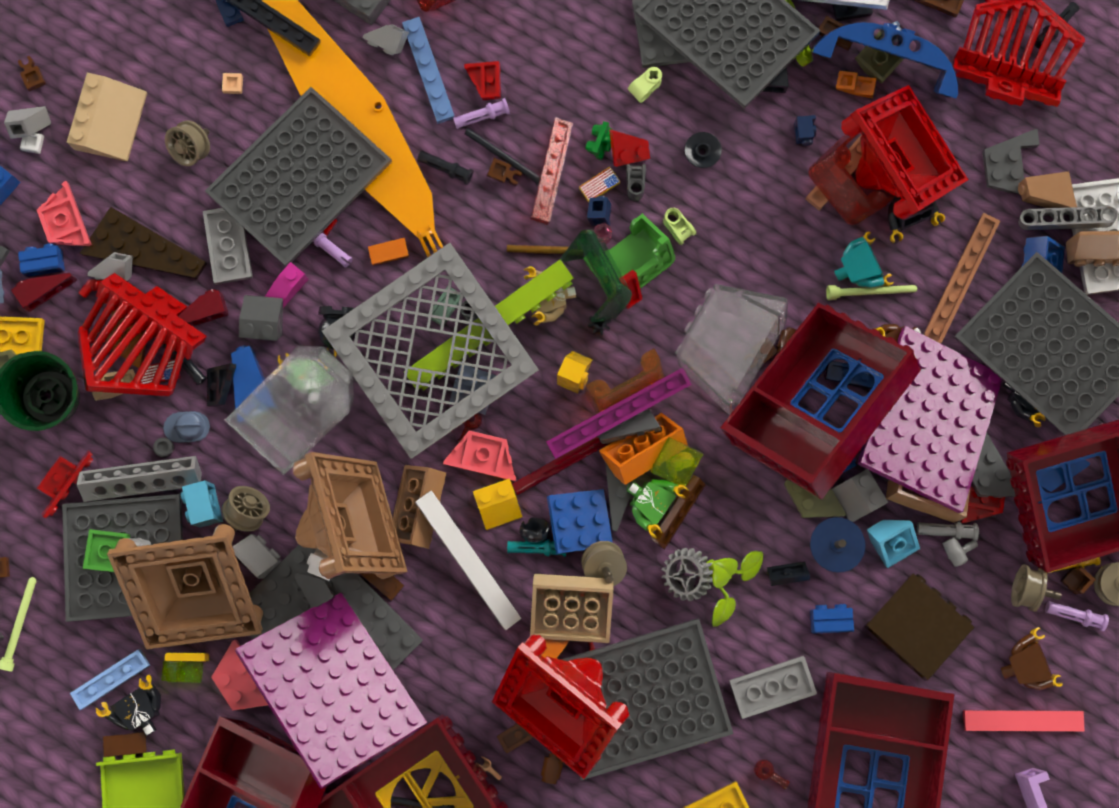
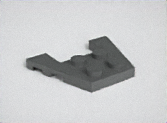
(1004, 162)

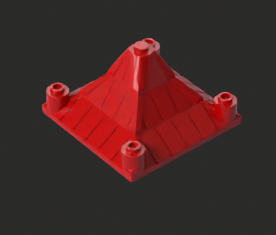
(903, 152)
(560, 704)

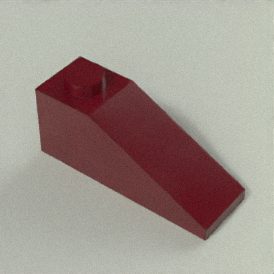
(38, 290)
(205, 308)

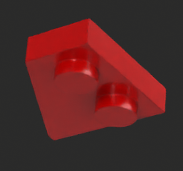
(486, 79)
(628, 148)
(982, 507)

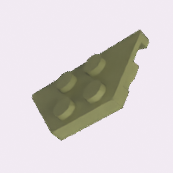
(811, 506)

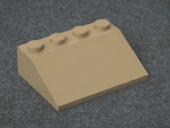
(106, 117)
(571, 608)

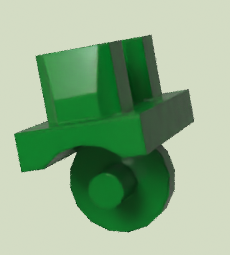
(602, 142)

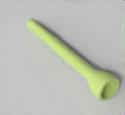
(834, 292)
(6, 662)

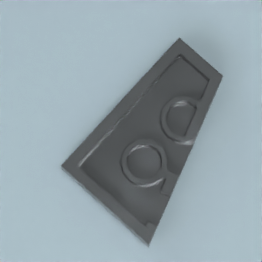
(637, 425)

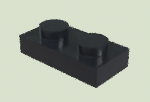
(788, 573)

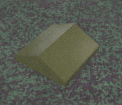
(876, 62)

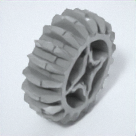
(687, 590)

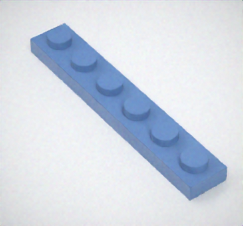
(428, 70)

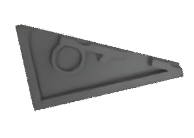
(617, 498)

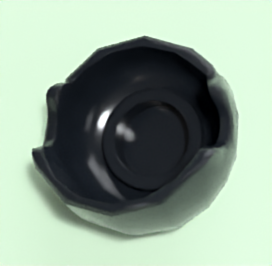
(535, 530)

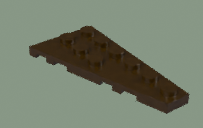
(147, 248)

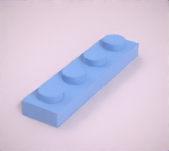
(110, 679)

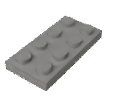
(226, 247)
(772, 687)

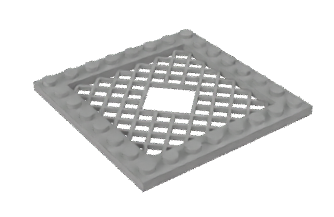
(341, 330)

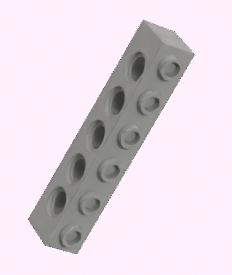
(138, 478)

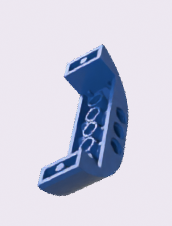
(924, 53)

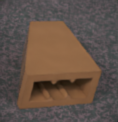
(1048, 190)

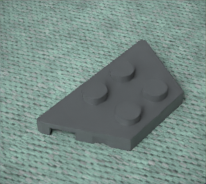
(991, 473)

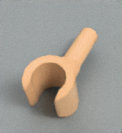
(487, 767)

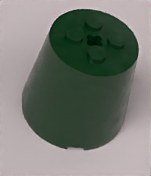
(24, 386)

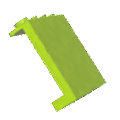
(142, 781)

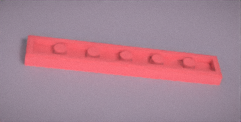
(1022, 720)

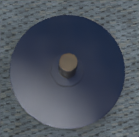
(837, 544)

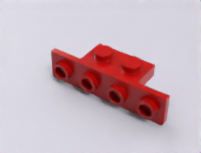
(59, 479)

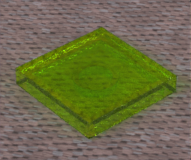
(676, 462)

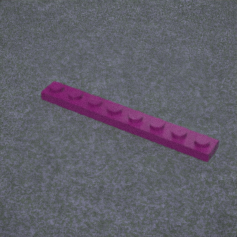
(618, 413)

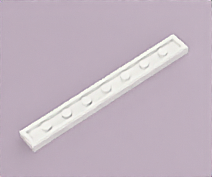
(468, 560)

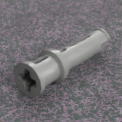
(957, 530)

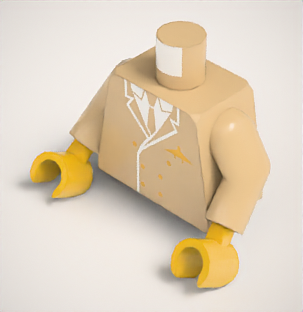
(555, 307)

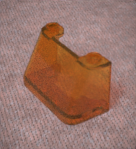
(603, 397)

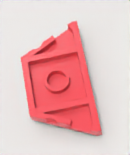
(63, 220)
(482, 455)
(236, 682)

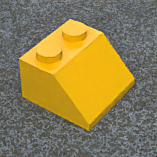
(497, 504)

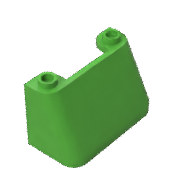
(644, 251)

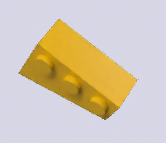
(574, 371)

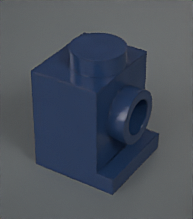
(805, 130)
(599, 210)

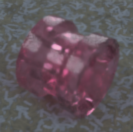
(605, 229)

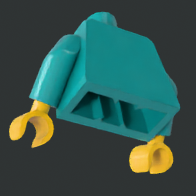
(862, 264)

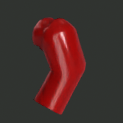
(90, 285)

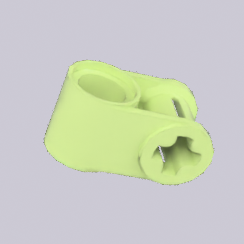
(643, 86)
(678, 227)

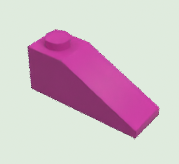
(287, 284)

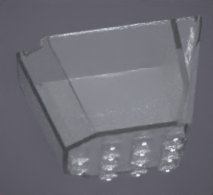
(730, 341)
(295, 405)

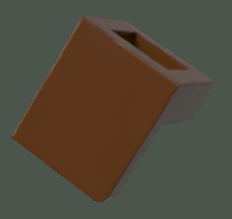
(1078, 580)

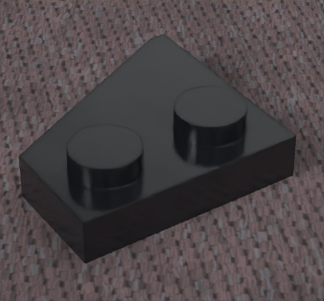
(219, 383)

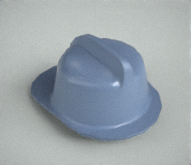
(186, 427)

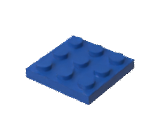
(578, 520)

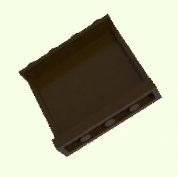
(920, 626)

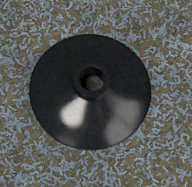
(706, 142)

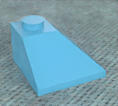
(893, 540)

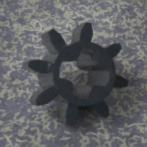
(596, 328)

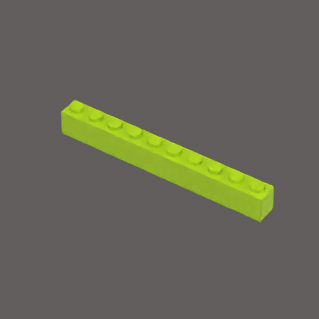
(511, 309)

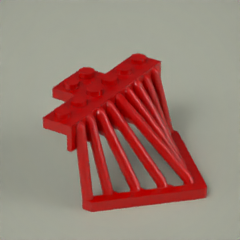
(1005, 78)
(150, 311)

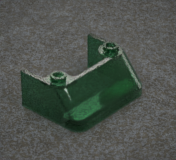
(606, 270)

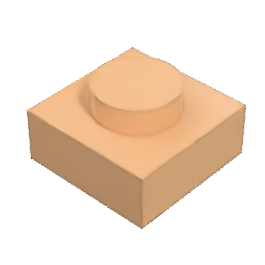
(232, 83)

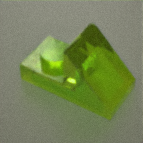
(182, 671)

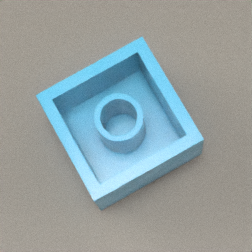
(201, 504)

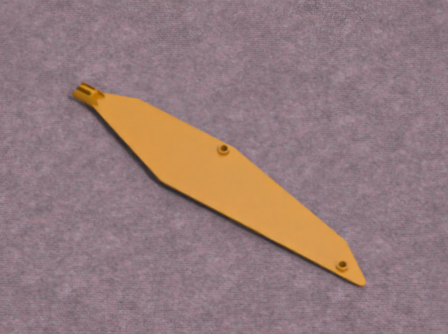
(338, 80)

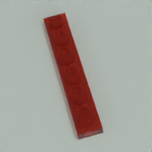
(551, 171)

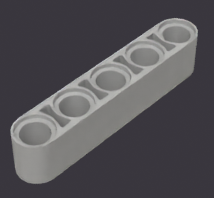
(1076, 214)

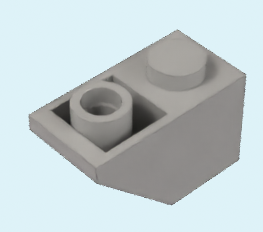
(388, 37)
(26, 121)
(115, 263)

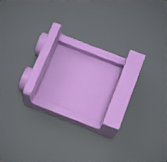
(1029, 786)

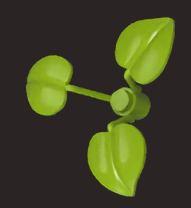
(722, 572)

